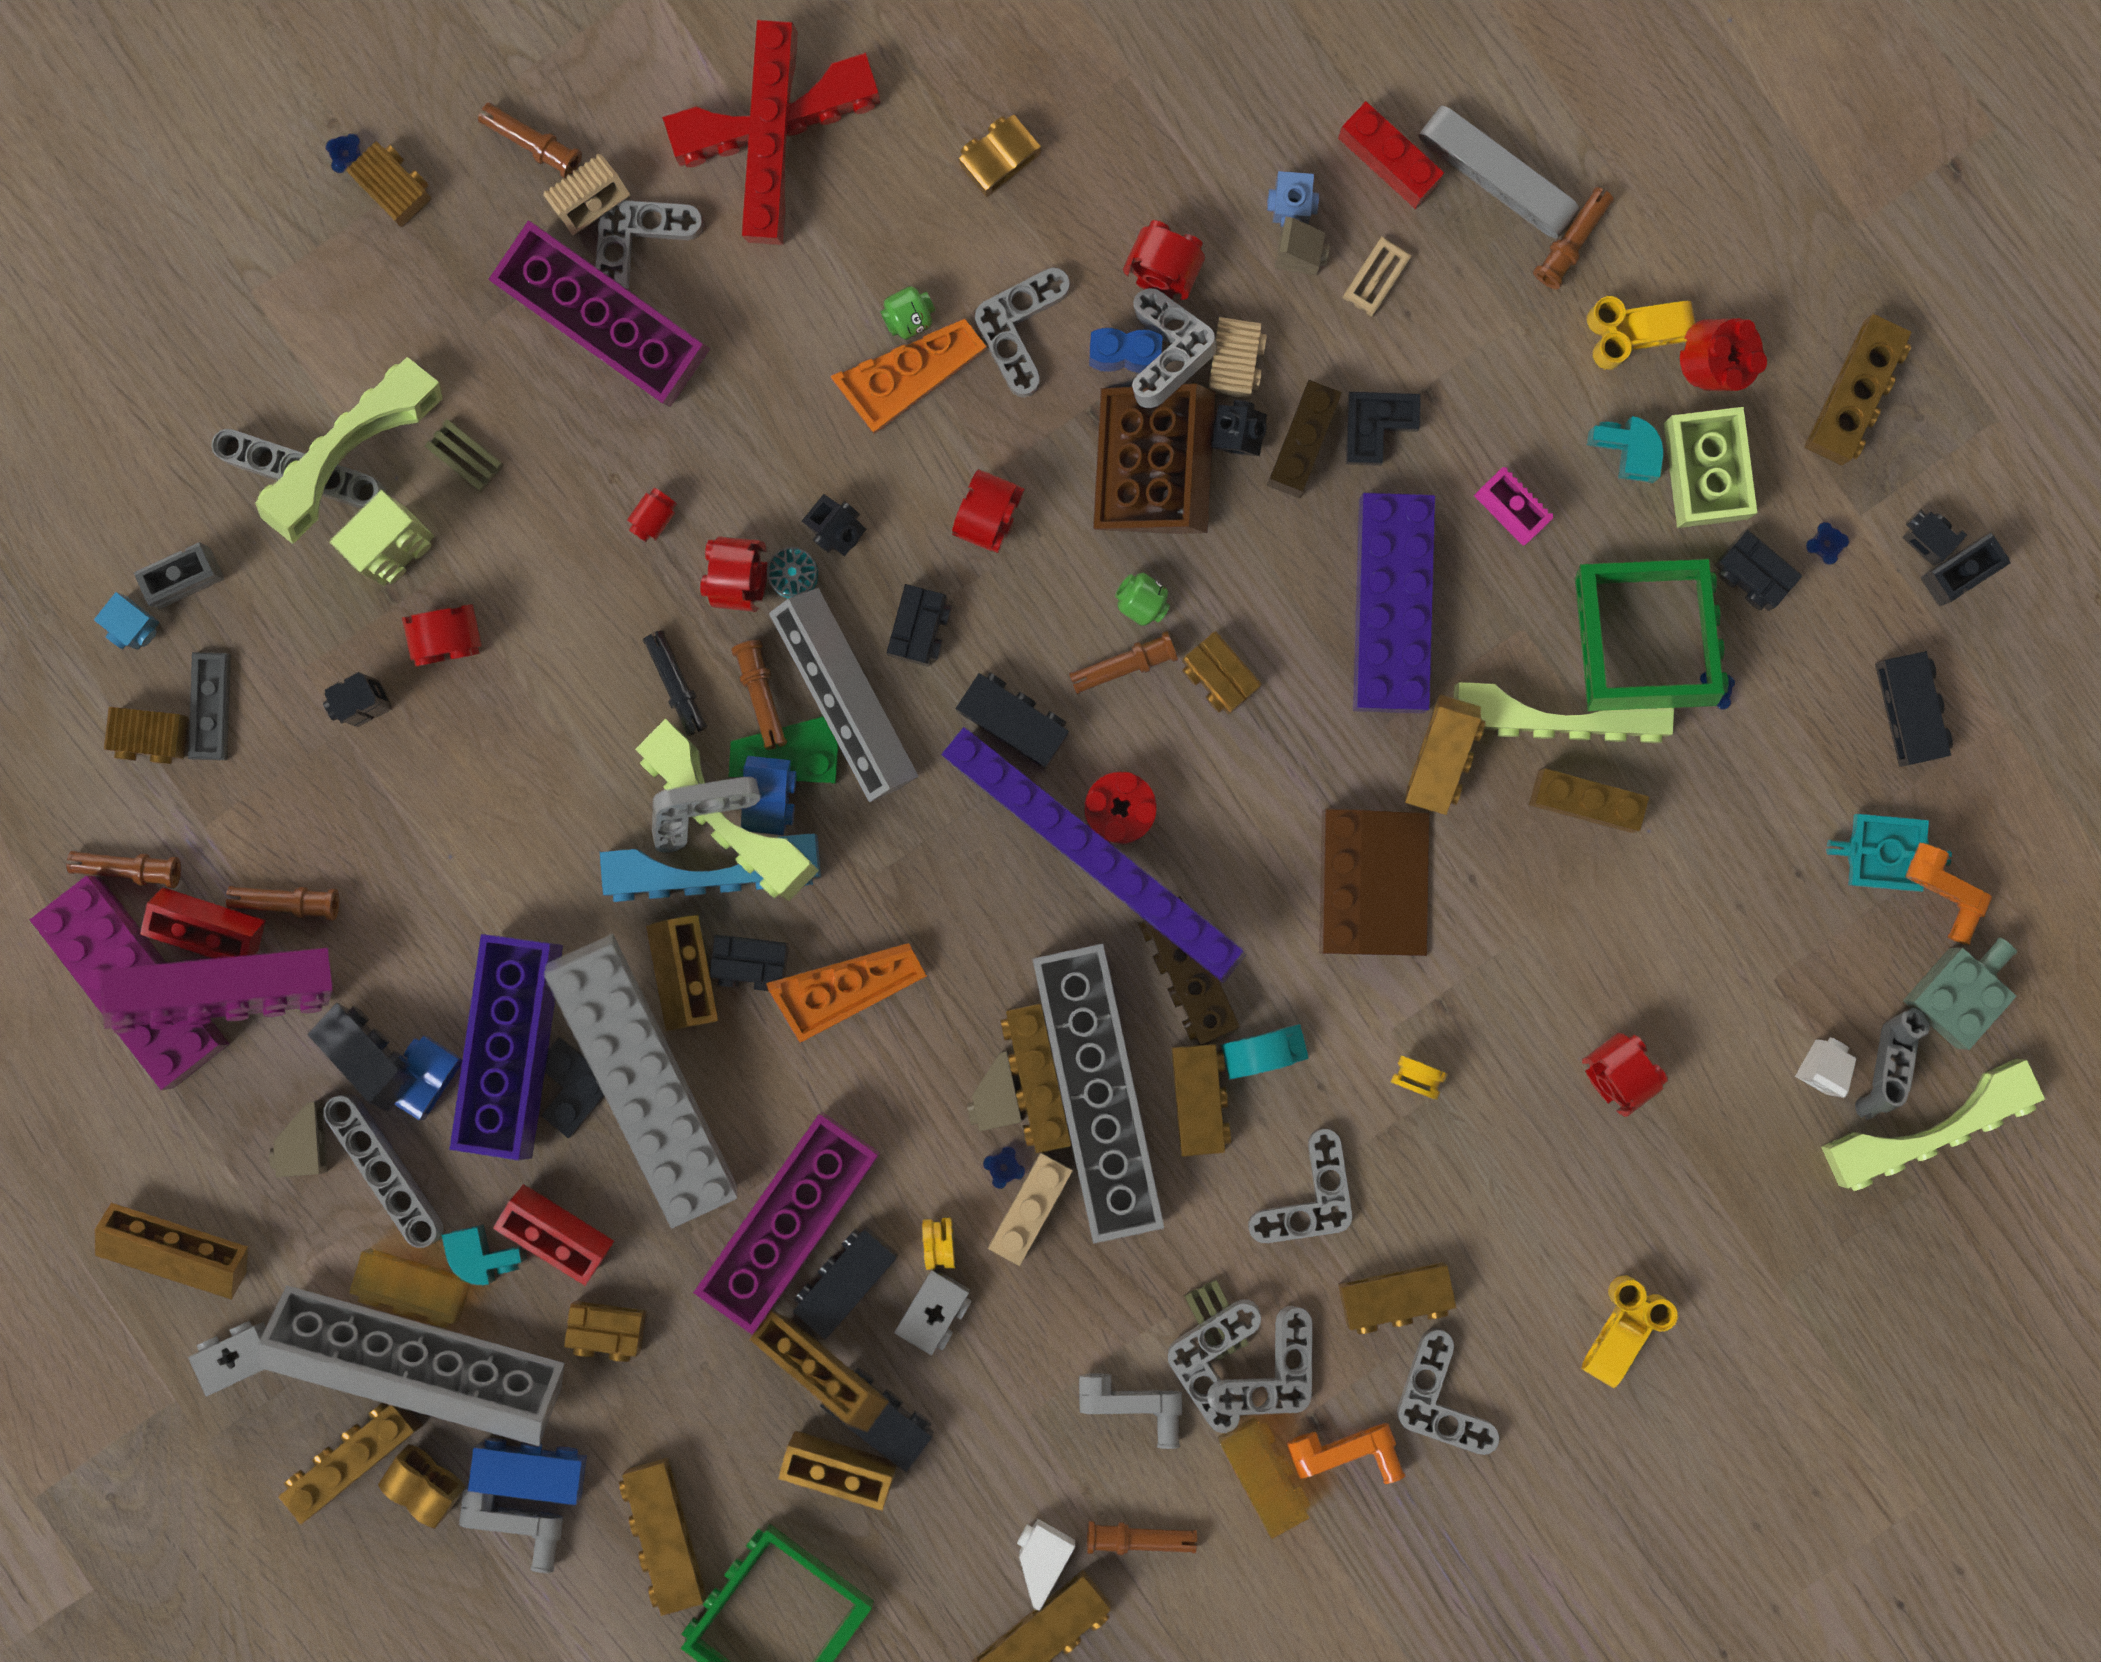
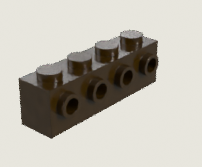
(1193, 988)

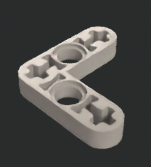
(633, 226)
(1010, 316)
(1180, 347)
(676, 805)
(1324, 1198)
(1200, 1364)
(1285, 1378)
(1428, 1397)

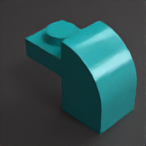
(1639, 444)
(1264, 1052)
(471, 1259)

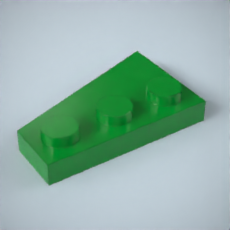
(808, 746)

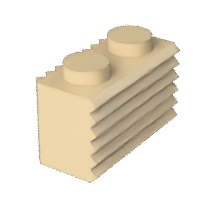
(586, 194)
(1235, 359)

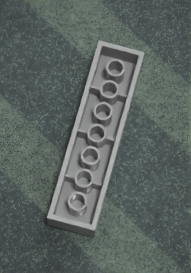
(641, 1080)
(1098, 1093)
(411, 1365)

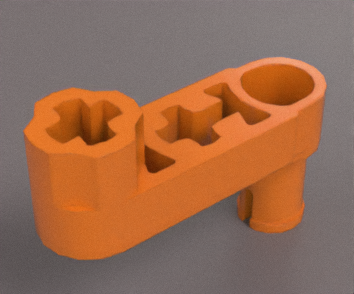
(1972, 902)
(1313, 1458)

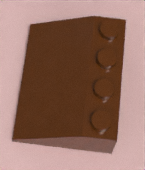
(1154, 462)
(1374, 882)

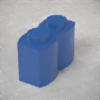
(1115, 349)
(774, 784)
(434, 1069)

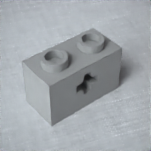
(916, 1326)
(213, 1365)

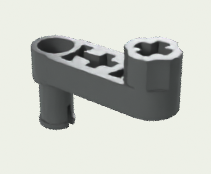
(1897, 1040)

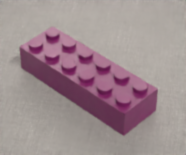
(599, 314)
(96, 933)
(215, 989)
(786, 1222)

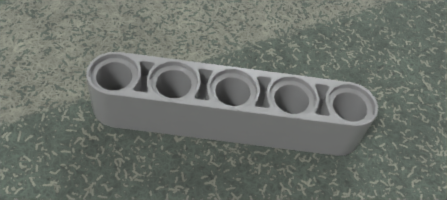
(1498, 172)
(252, 447)
(367, 1164)

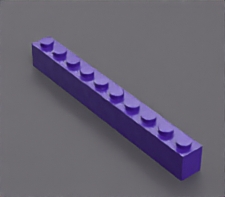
(1094, 855)

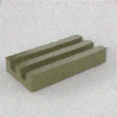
(440, 436)
(1202, 1291)

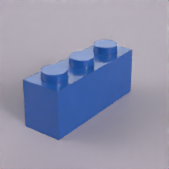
(527, 1471)

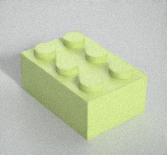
(1710, 467)
(383, 539)

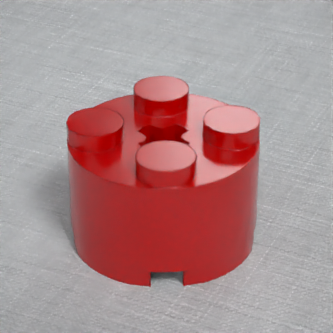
(1165, 260)
(1722, 354)
(987, 511)
(734, 573)
(442, 632)
(1125, 788)
(1624, 1073)

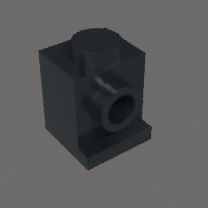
(1932, 536)

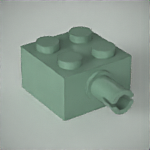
(1964, 994)

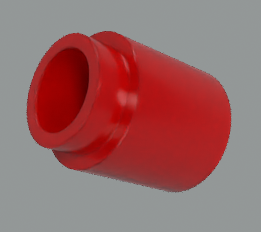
(651, 515)

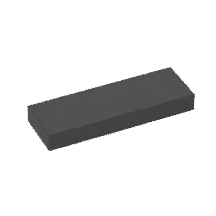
(209, 706)

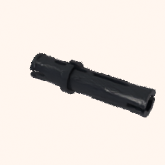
(680, 695)

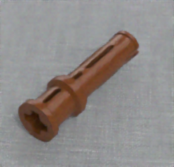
(544, 147)
(1565, 251)
(1140, 657)
(756, 678)
(140, 869)
(299, 902)
(1122, 1538)

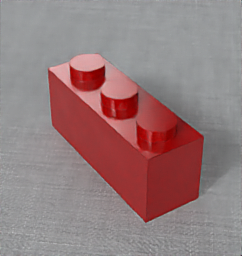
(1390, 155)
(201, 926)
(553, 1234)

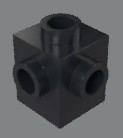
(1239, 429)
(834, 525)

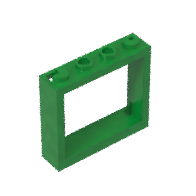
(1648, 697)
(737, 1572)

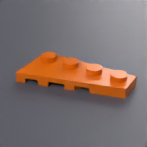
(899, 379)
(837, 991)

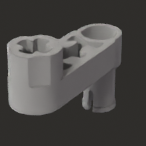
(1098, 1398)
(546, 1528)

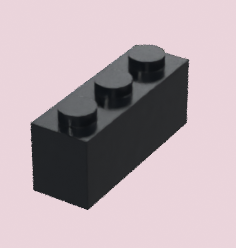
(1914, 708)
(1013, 719)
(363, 1056)
(844, 1281)
(895, 1430)

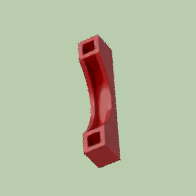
(843, 89)
(766, 152)

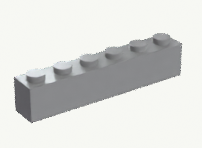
(843, 694)

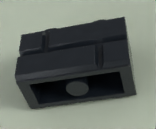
(1965, 569)
(1757, 571)
(918, 625)
(356, 700)
(748, 961)

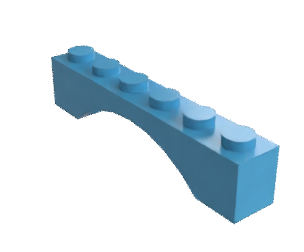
(636, 872)

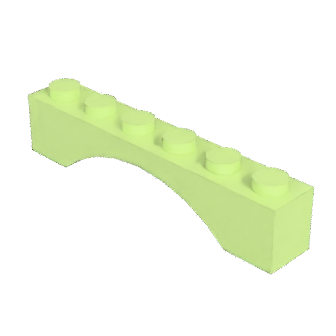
(398, 400)
(1511, 716)
(774, 859)
(1998, 1094)

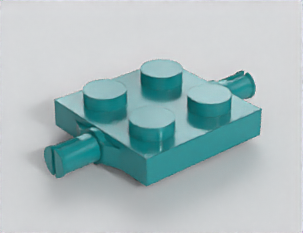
(1882, 851)

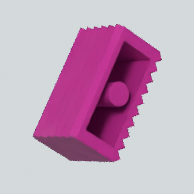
(1513, 506)

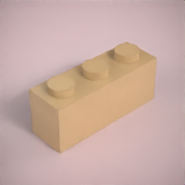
(1030, 1208)

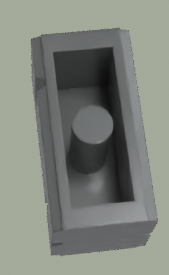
(179, 575)

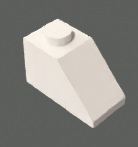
(1828, 1067)
(1043, 1558)

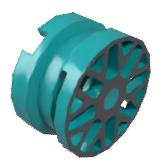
(792, 572)

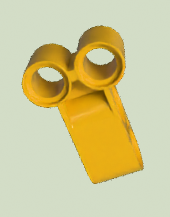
(1637, 327)
(1625, 1332)

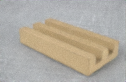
(1360, 302)

